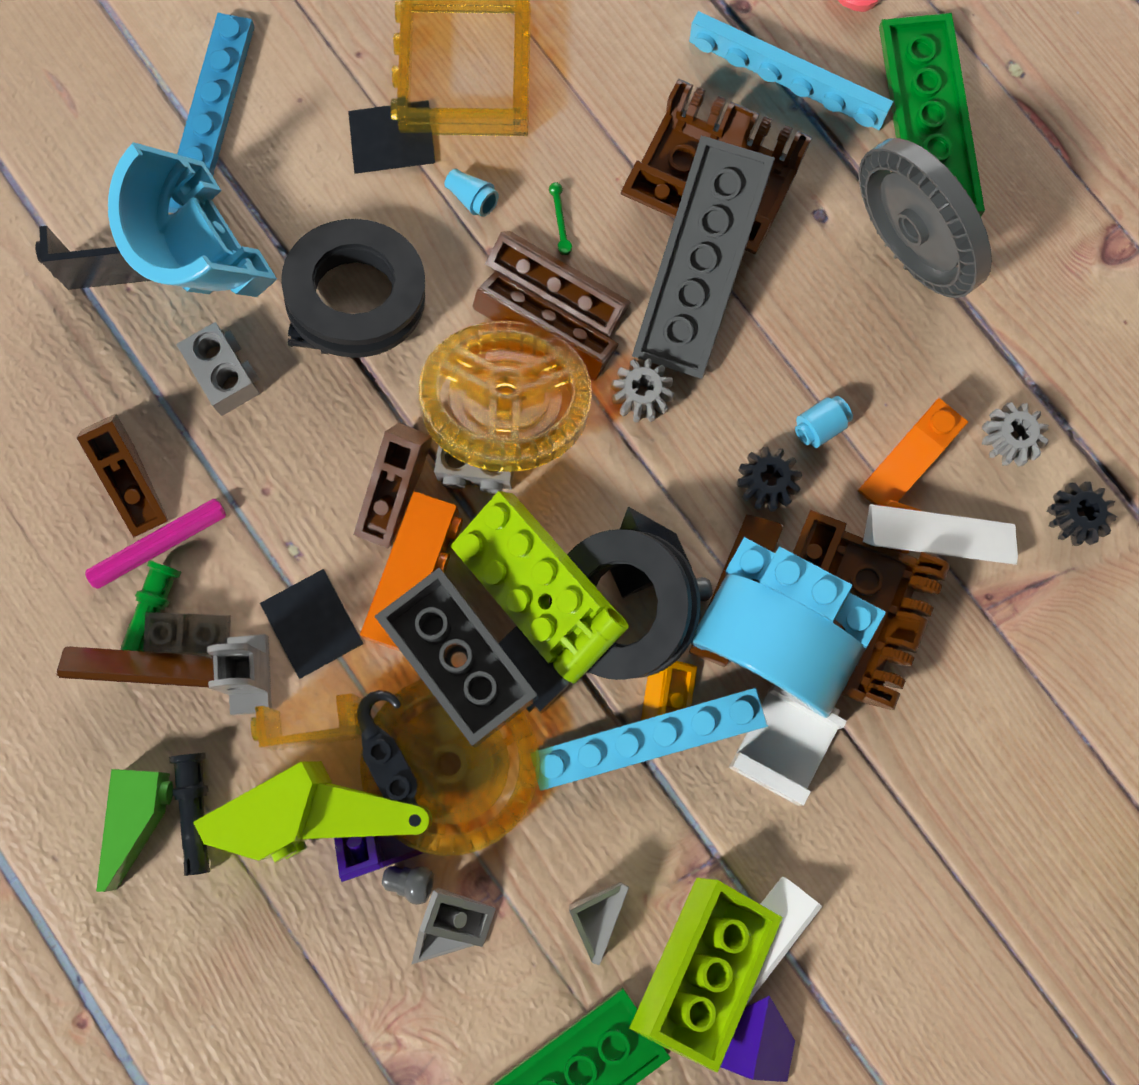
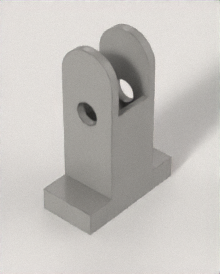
(242, 672)

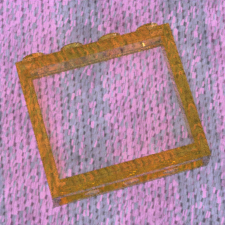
(462, 120)

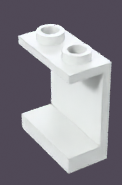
(788, 749)

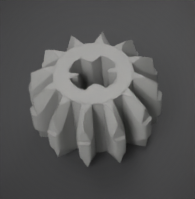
(629, 384)
(1025, 424)

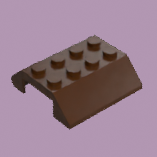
(665, 167)
(886, 581)

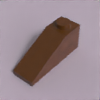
(122, 474)
(392, 483)

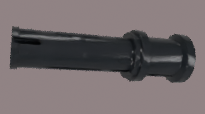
(190, 795)

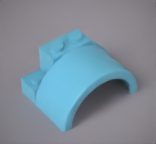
(188, 246)
(786, 624)

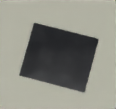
(381, 146)
(311, 623)

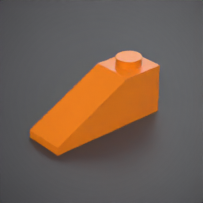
(913, 454)

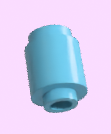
(823, 421)

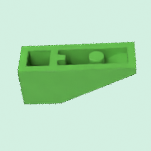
(132, 813)

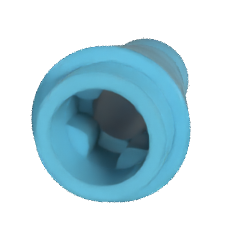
(472, 192)

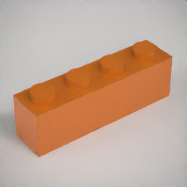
(414, 555)

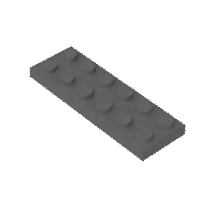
(703, 256)

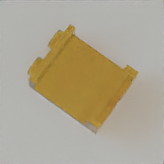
(268, 731)

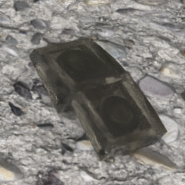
(184, 631)

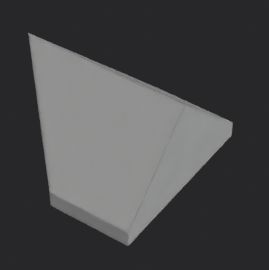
(596, 918)
(451, 925)

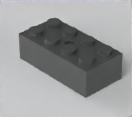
(432, 626)

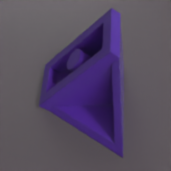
(369, 853)
(761, 1044)

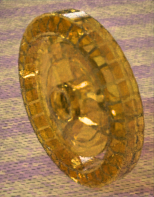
(506, 398)
(472, 788)

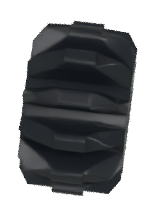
(782, 488)
(1079, 499)

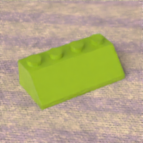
(706, 973)

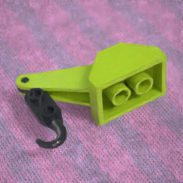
(305, 804)

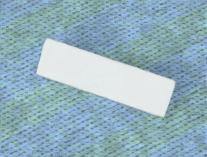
(941, 534)
(797, 912)

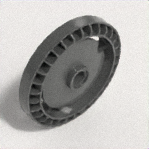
(925, 217)

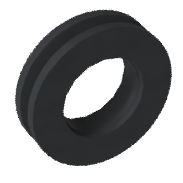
(346, 243)
(676, 593)

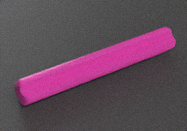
(155, 543)

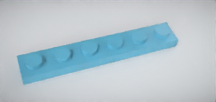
(790, 71)
(651, 738)

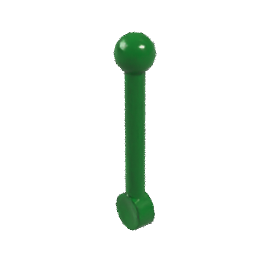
(564, 245)

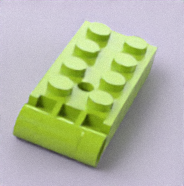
(526, 568)

